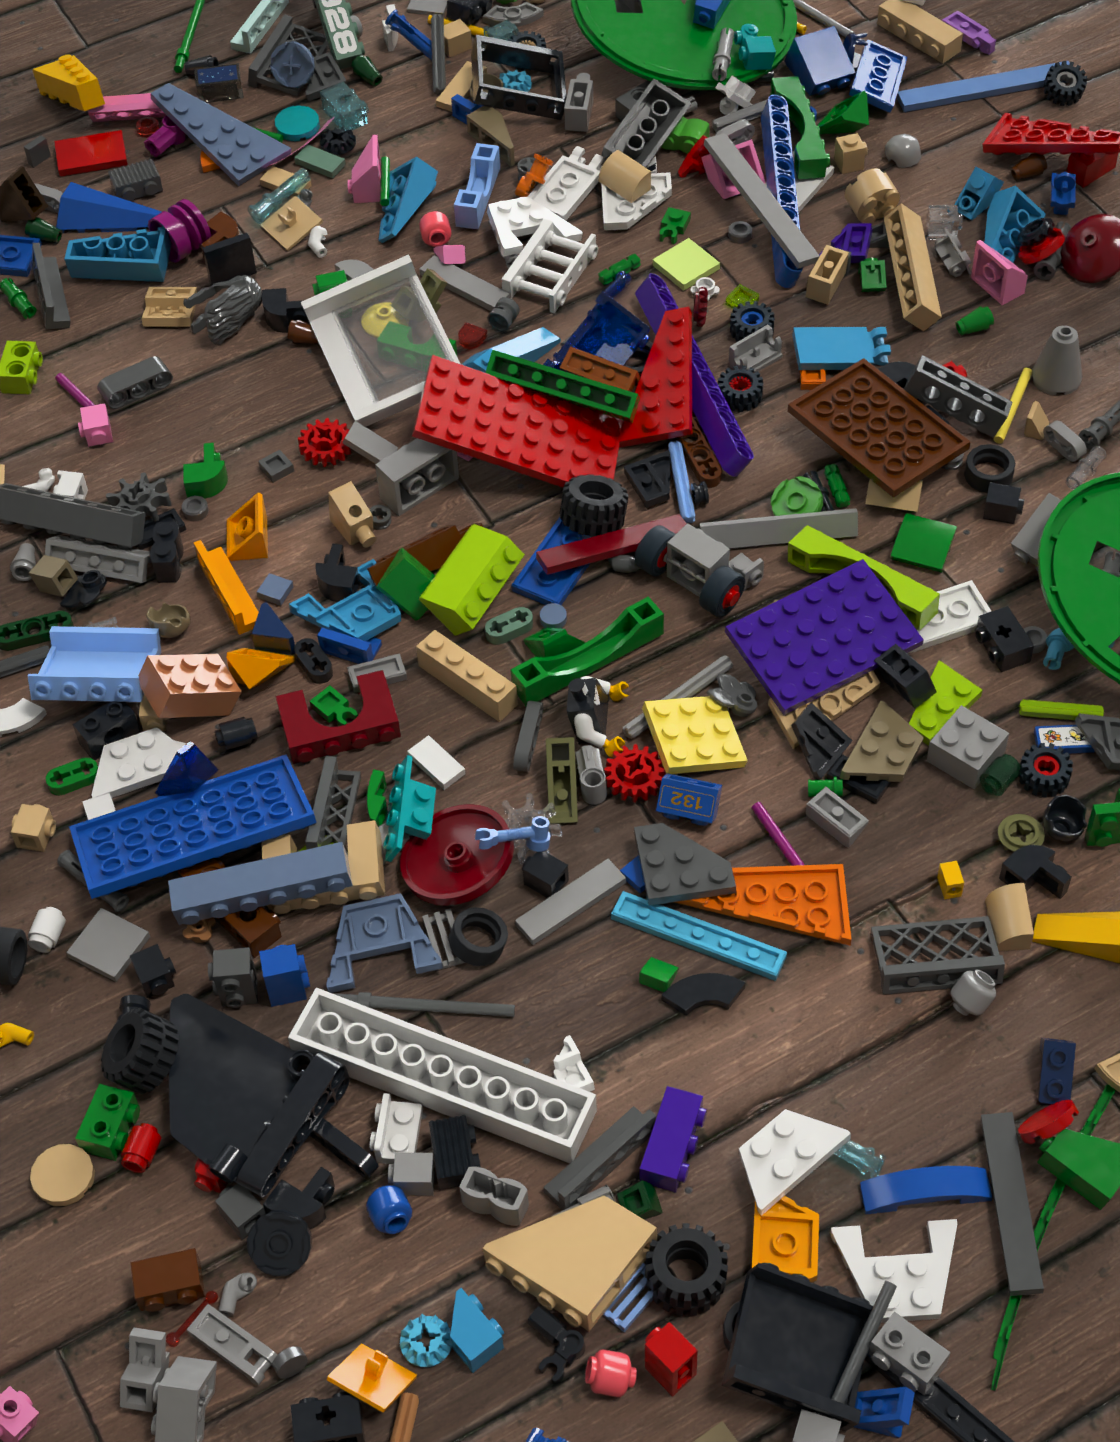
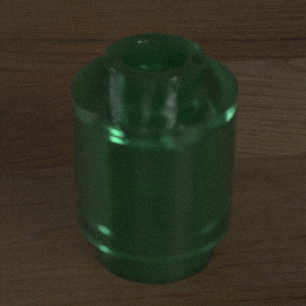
(1000, 775)

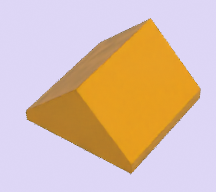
(248, 531)

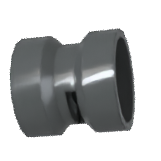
(504, 310)

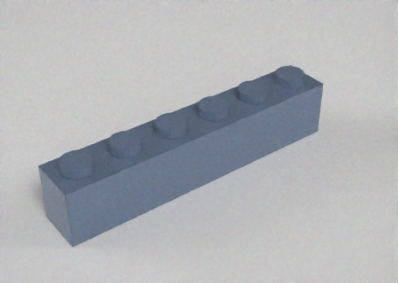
(260, 883)

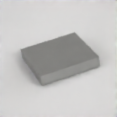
(108, 944)

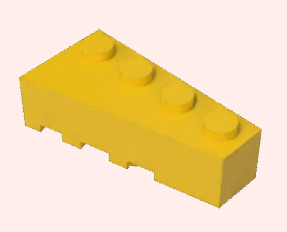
(70, 83)

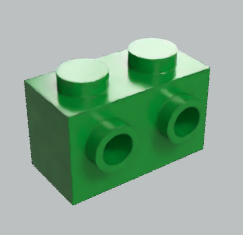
(108, 1122)

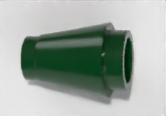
(366, 70)
(41, 229)

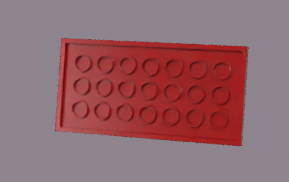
(514, 425)

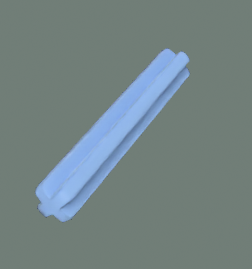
(681, 482)

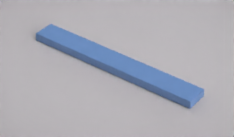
(973, 88)

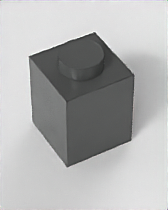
(239, 1209)

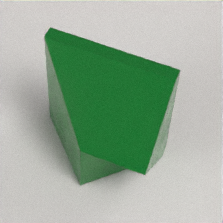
(846, 116)

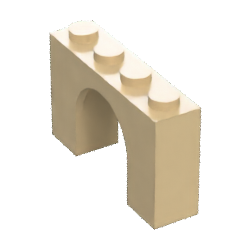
(364, 862)

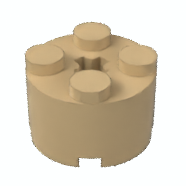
(872, 195)

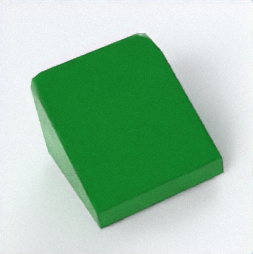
(657, 974)

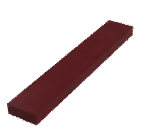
(601, 546)

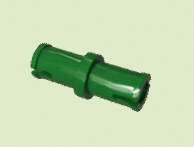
(17, 298)

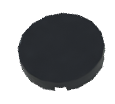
(279, 1242)

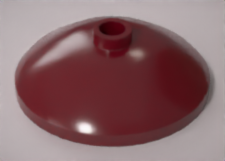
(1097, 259)

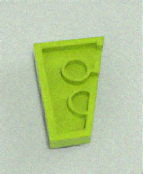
(951, 693)

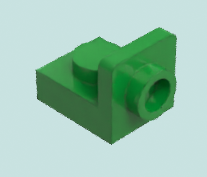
(872, 275)

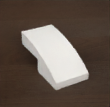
(389, 35)

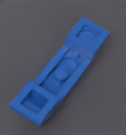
(924, 1186)

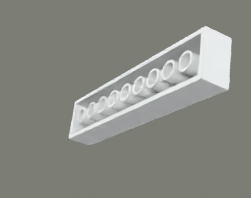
(447, 1075)

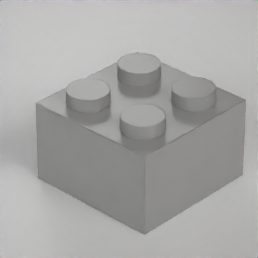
(967, 746)

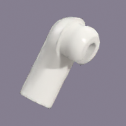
(314, 241)
(45, 482)

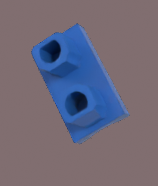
(1063, 192)

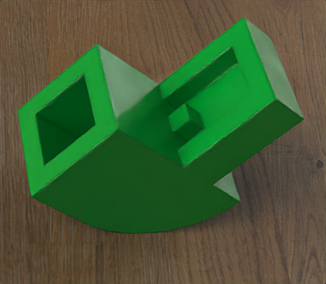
(205, 478)

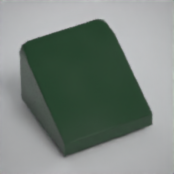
(641, 1200)

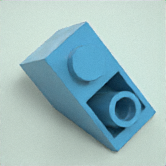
(977, 193)
(472, 1334)

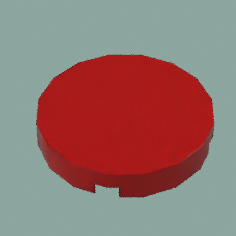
(1042, 249)
(1048, 1121)

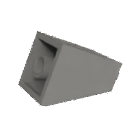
(1027, 540)

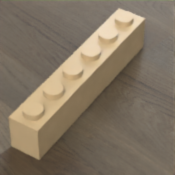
(912, 267)

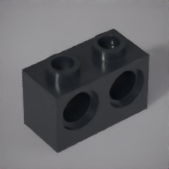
(905, 676)

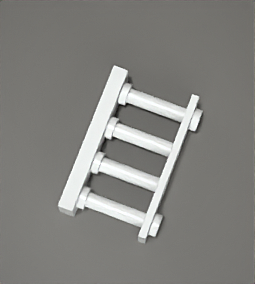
(536, 251)

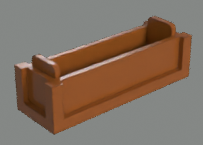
(599, 369)

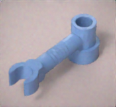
(537, 835)

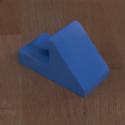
(885, 1410)

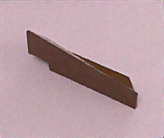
(429, 550)

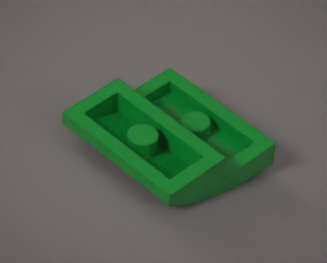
(923, 542)

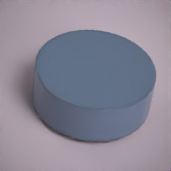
(553, 616)

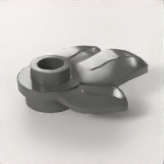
(736, 695)

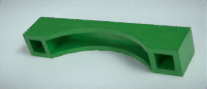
(810, 153)
(547, 675)

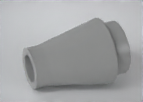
(23, 562)

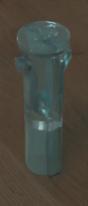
(862, 1158)

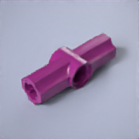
(164, 137)

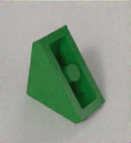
(551, 642)

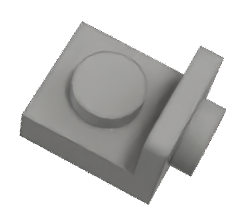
(748, 569)

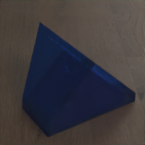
(186, 772)

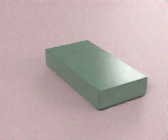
(320, 161)

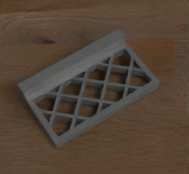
(283, 33)
(939, 972)

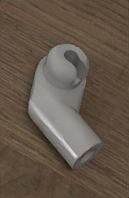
(235, 1290)

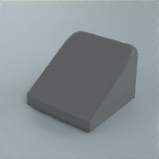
(879, 236)

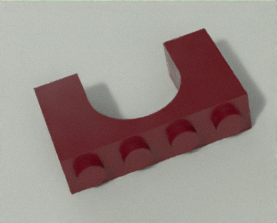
(312, 740)

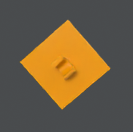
(372, 1377)

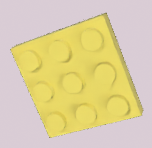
(694, 735)

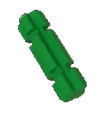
(632, 262)
(837, 486)

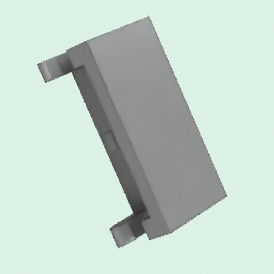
(756, 350)

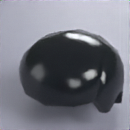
(1065, 818)

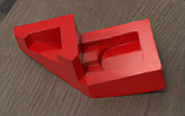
(693, 160)

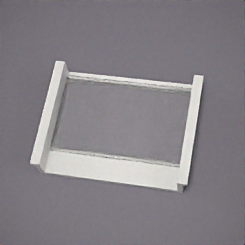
(379, 339)

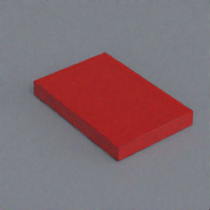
(90, 153)

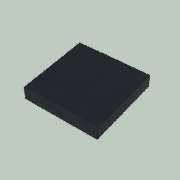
(229, 259)

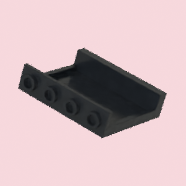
(795, 1343)

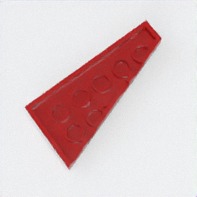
(664, 385)

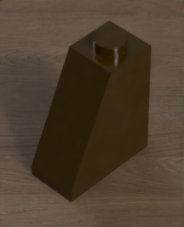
(20, 198)

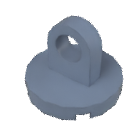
(292, 64)

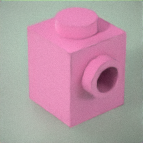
(95, 425)

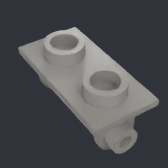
(948, 247)

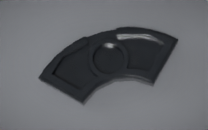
(703, 990)

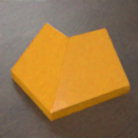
(256, 666)

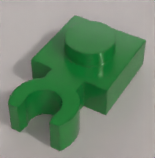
(674, 222)
(333, 705)

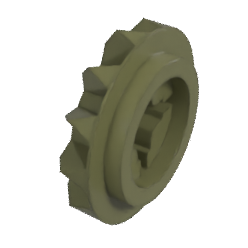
(1026, 826)

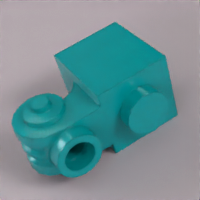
(754, 50)

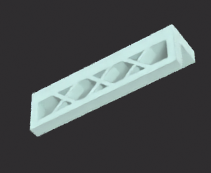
(257, 25)

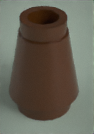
(1030, 166)
(301, 332)

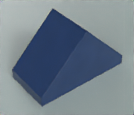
(271, 634)

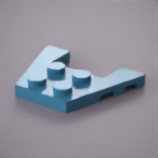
(357, 615)

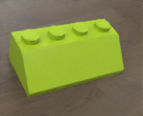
(471, 578)

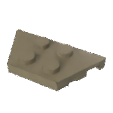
(884, 748)

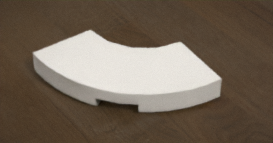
(20, 716)

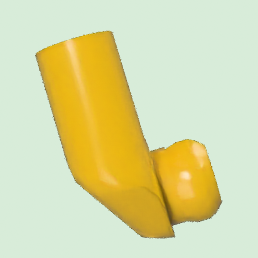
(11, 1033)

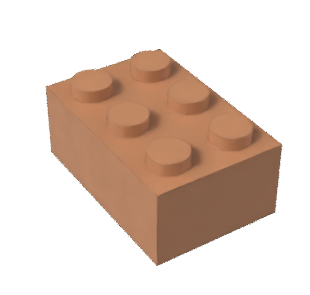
(188, 685)

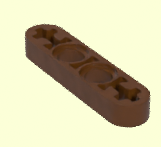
(699, 467)

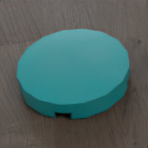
(297, 123)

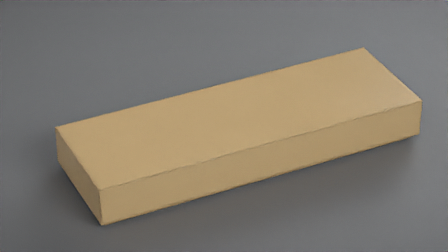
(459, 85)

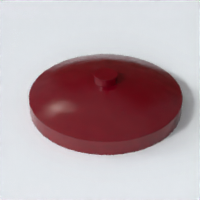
(449, 863)

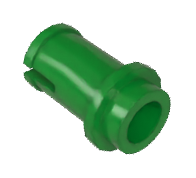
(816, 786)

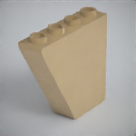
(575, 1258)

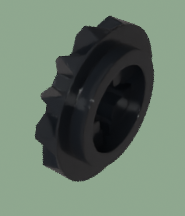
(335, 146)
(1035, 231)

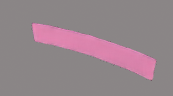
(327, 123)

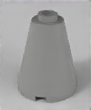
(1059, 363)

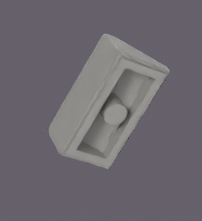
(836, 817)

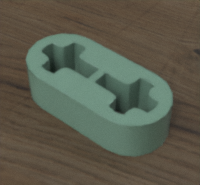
(509, 625)

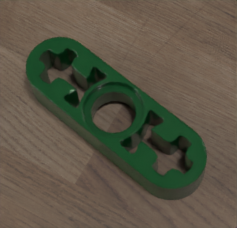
(17, 641)

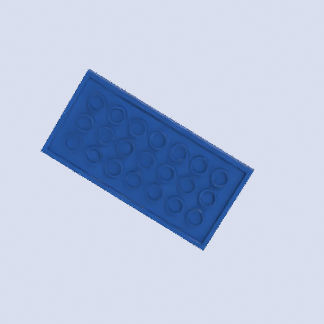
(191, 826)

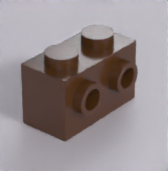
(167, 1280)

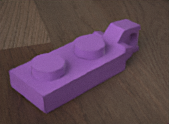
(973, 32)

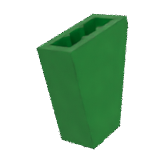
(1084, 1164)

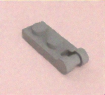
(231, 1343)

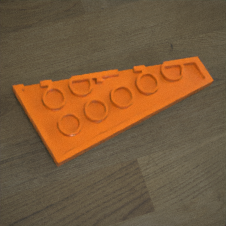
(789, 898)

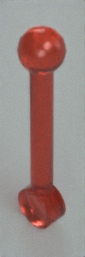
(173, 1338)

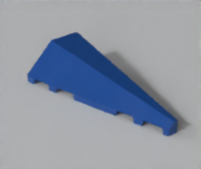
(91, 209)

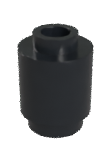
(236, 733)

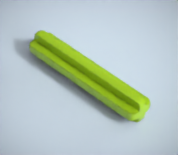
(1057, 709)

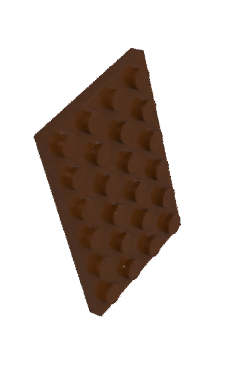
(878, 427)

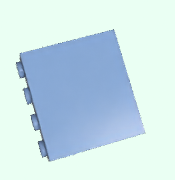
(94, 664)

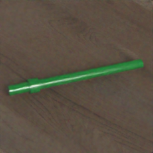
(182, 54)

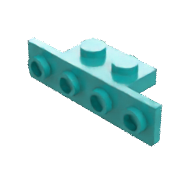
(410, 809)

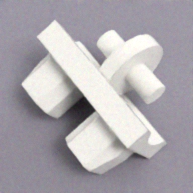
(737, 94)

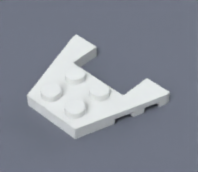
(522, 218)
(918, 1277)

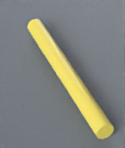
(1016, 398)

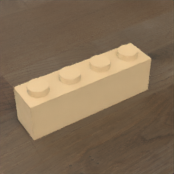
(920, 29)
(467, 675)

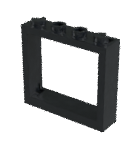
(524, 57)

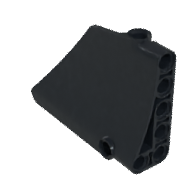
(241, 1095)

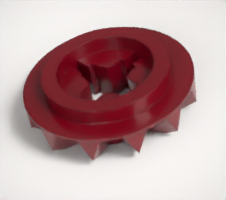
(700, 306)

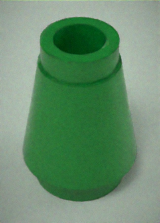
(975, 321)

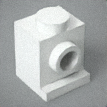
(71, 484)

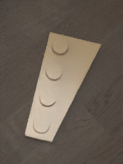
(831, 704)

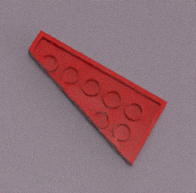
(1048, 136)

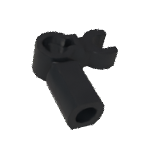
(570, 1342)

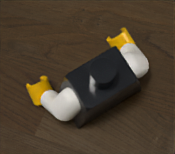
(589, 709)

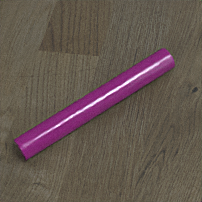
(73, 390)
(776, 834)

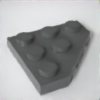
(679, 867)

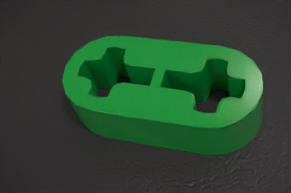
(72, 776)

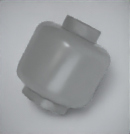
(973, 992)

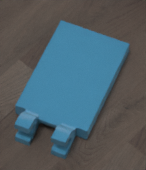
(839, 347)

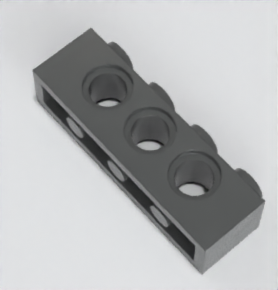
(958, 396)

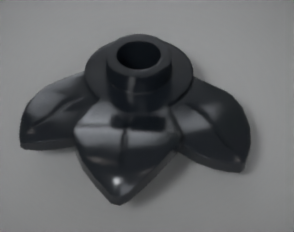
(85, 589)

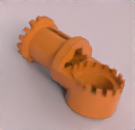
(535, 175)

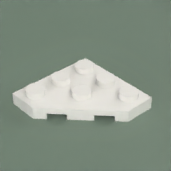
(622, 214)

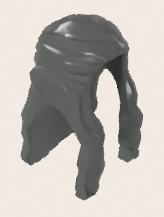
(227, 311)

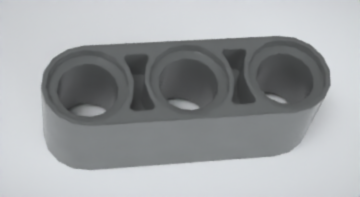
(134, 382)

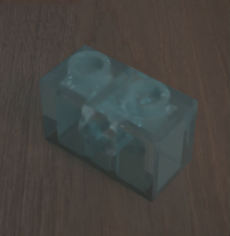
(345, 106)

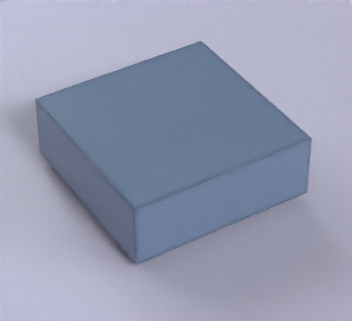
(275, 589)

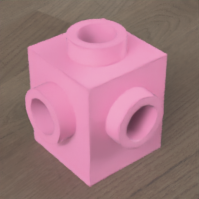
(16, 1415)

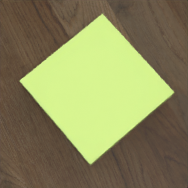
(686, 264)

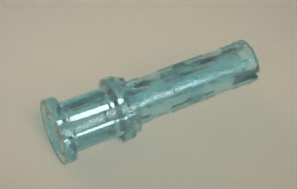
(271, 201)

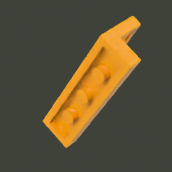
(227, 587)

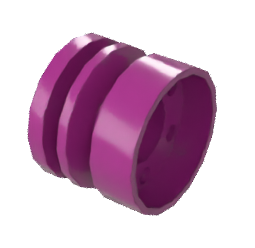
(185, 228)

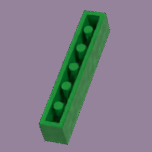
(564, 386)

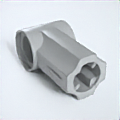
(591, 775)

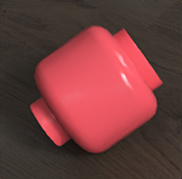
(435, 229)
(610, 1373)

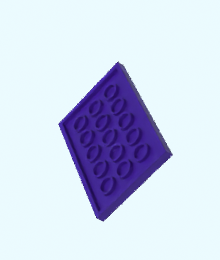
(822, 636)

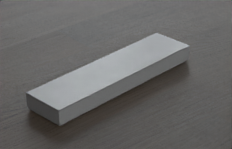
(466, 283)
(570, 901)

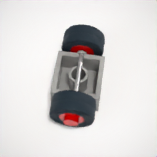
(694, 563)

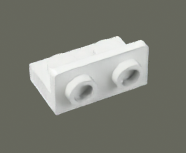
(396, 1129)

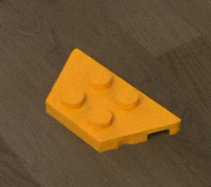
(787, 1238)

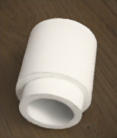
(46, 929)

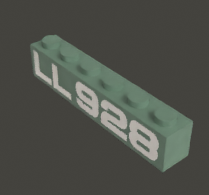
(340, 31)

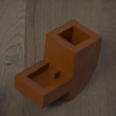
(221, 228)

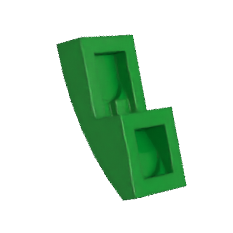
(375, 801)

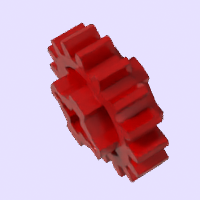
(324, 442)
(635, 771)

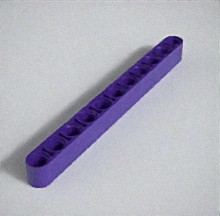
(707, 399)

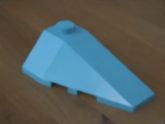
(1006, 218)

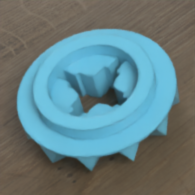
(524, 81)
(438, 1348)

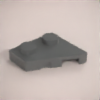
(1103, 736)

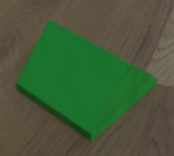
(405, 583)

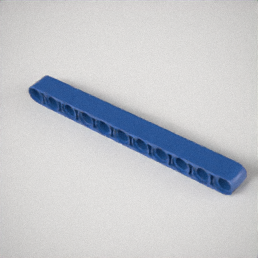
(780, 178)

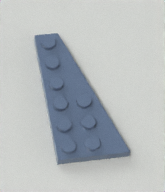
(224, 139)

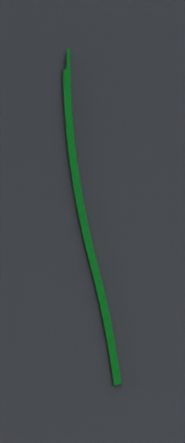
(1039, 1232)

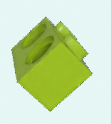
(19, 367)

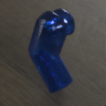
(622, 281)

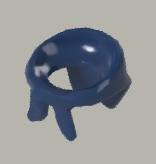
(849, 45)

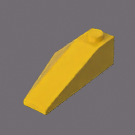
(1083, 933)

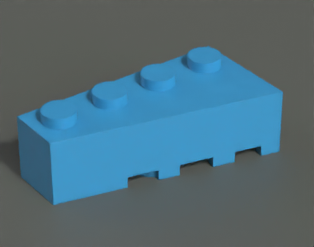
(120, 257)

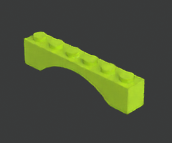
(822, 554)

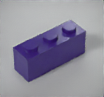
(673, 1139)

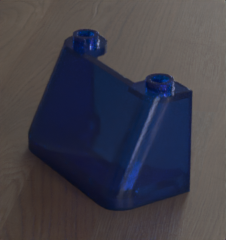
(607, 333)

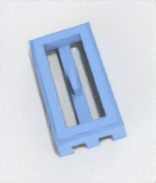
(637, 1310)

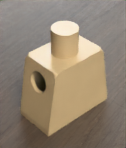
(351, 515)

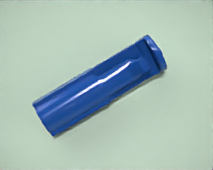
(408, 31)

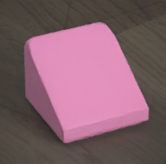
(451, 254)

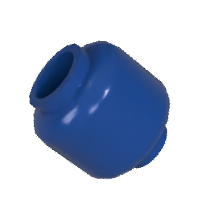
(389, 1209)

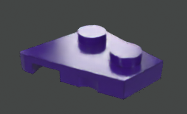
(855, 239)

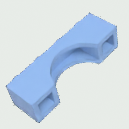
(472, 202)

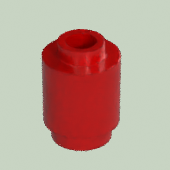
(140, 1147)

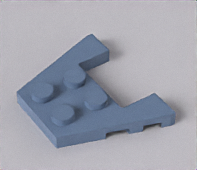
(377, 929)

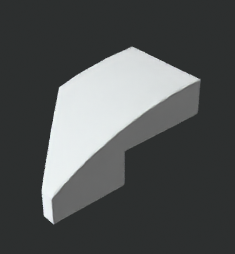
(570, 1067)

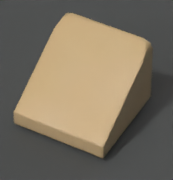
(1036, 422)

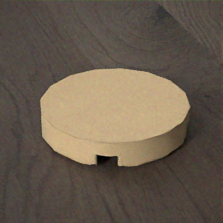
(62, 1174)

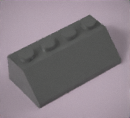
(648, 124)

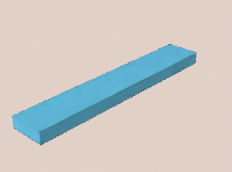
(699, 935)

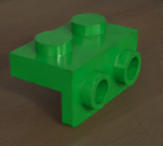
(1104, 824)

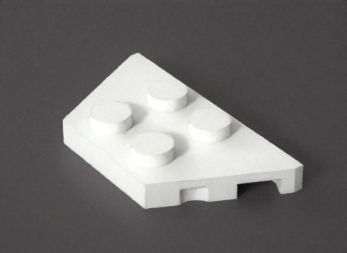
(134, 762)
(786, 1154)

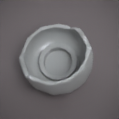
(903, 150)

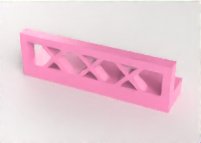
(126, 108)

